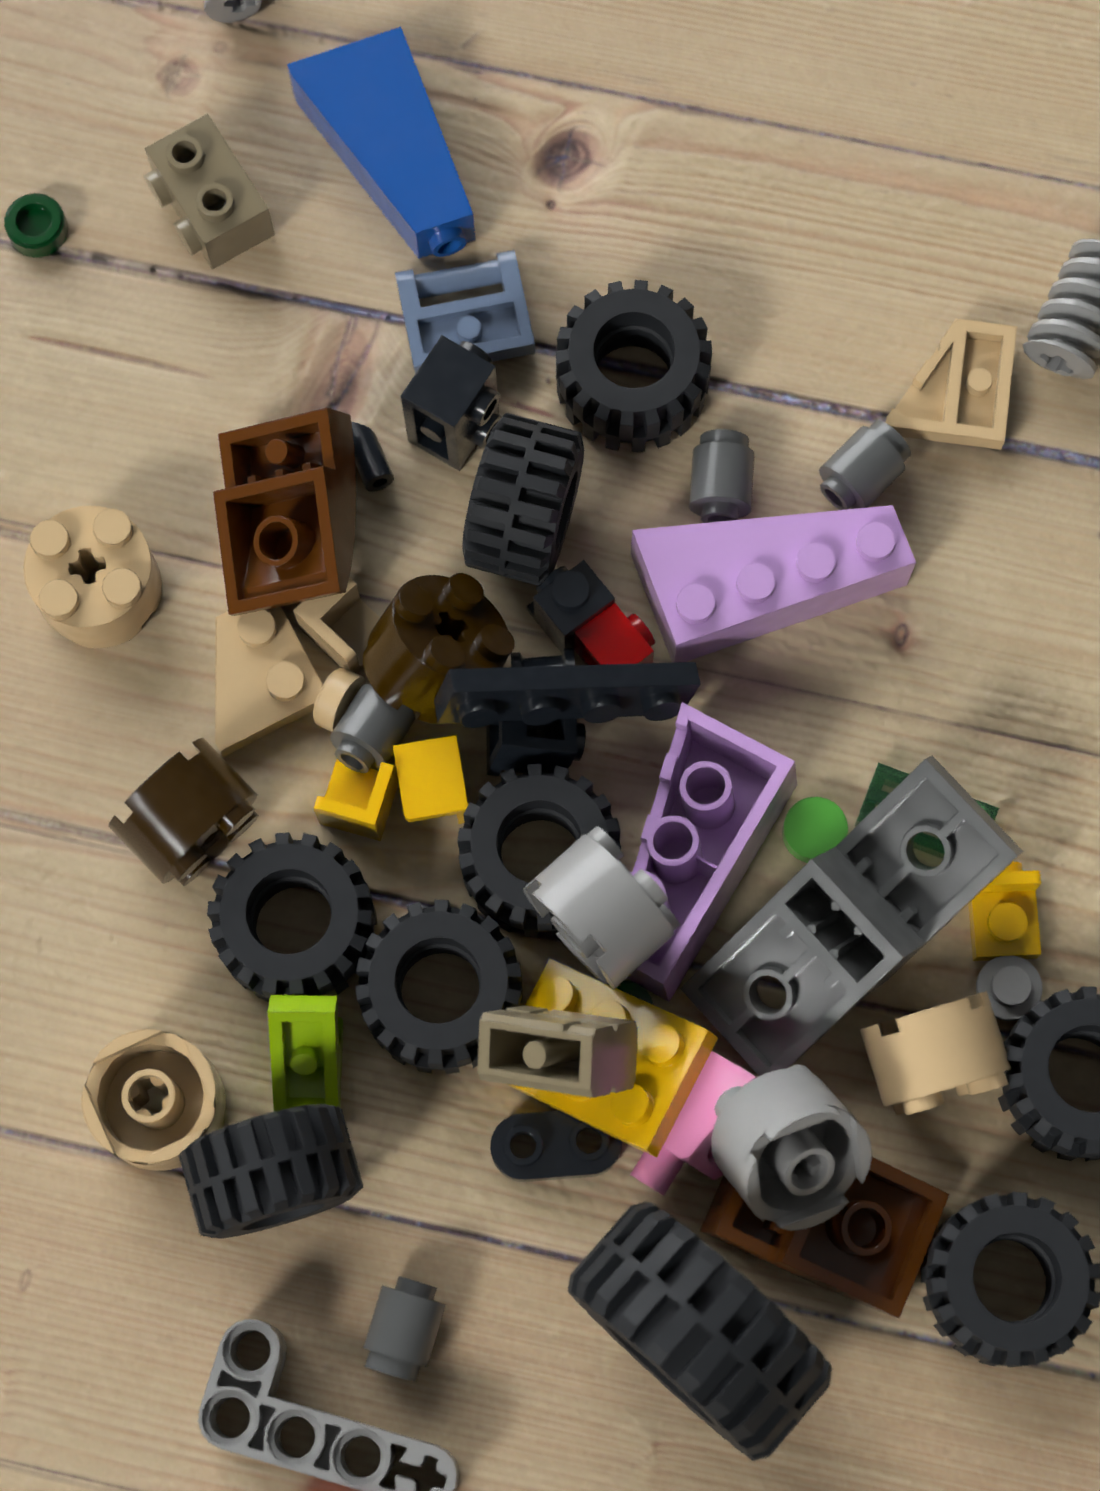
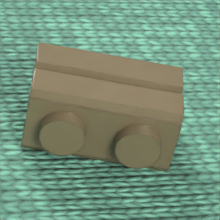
(557, 1051)

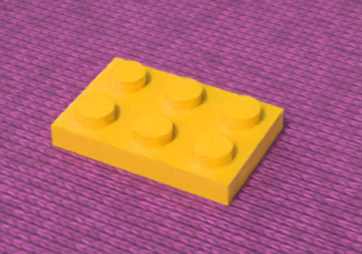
(667, 1063)

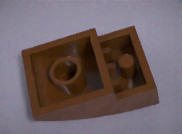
(287, 510)
(860, 1253)

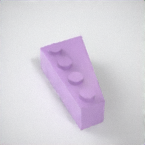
(759, 575)
(703, 832)

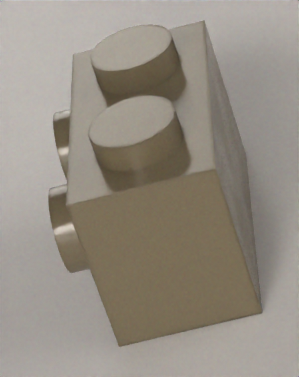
(208, 191)

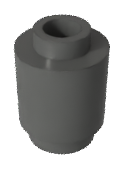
(864, 466)
(722, 476)
(369, 731)
(403, 1329)

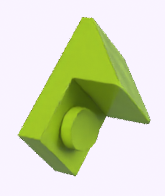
(305, 1050)

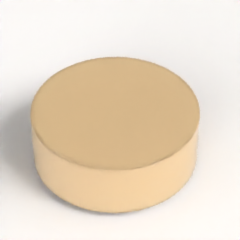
(336, 697)

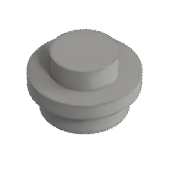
(1011, 986)

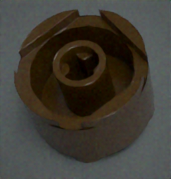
(425, 632)
(185, 812)

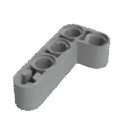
(332, 1432)

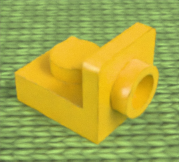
(1006, 916)

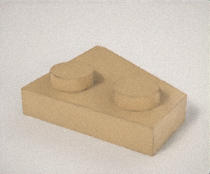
(259, 677)

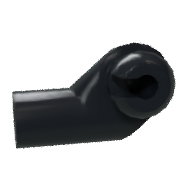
(370, 459)

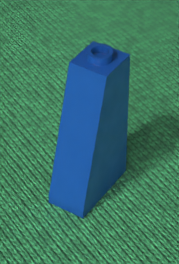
(384, 130)

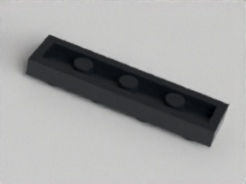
(565, 692)

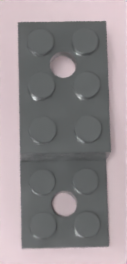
(851, 919)

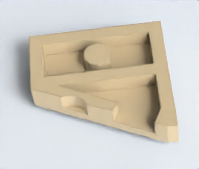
(962, 388)

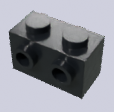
(452, 402)

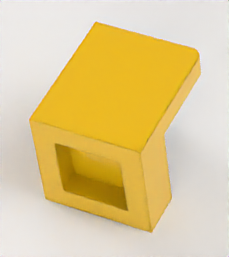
(431, 779)
(358, 800)

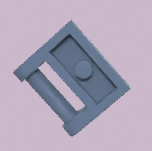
(492, 322)

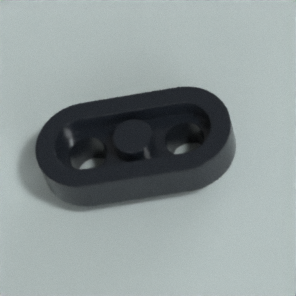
(555, 1150)

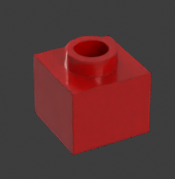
(614, 639)

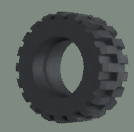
(701, 1329)

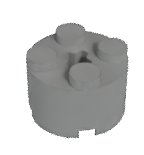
(603, 909)
(789, 1147)

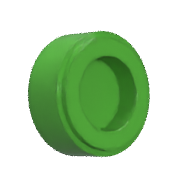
(813, 827)

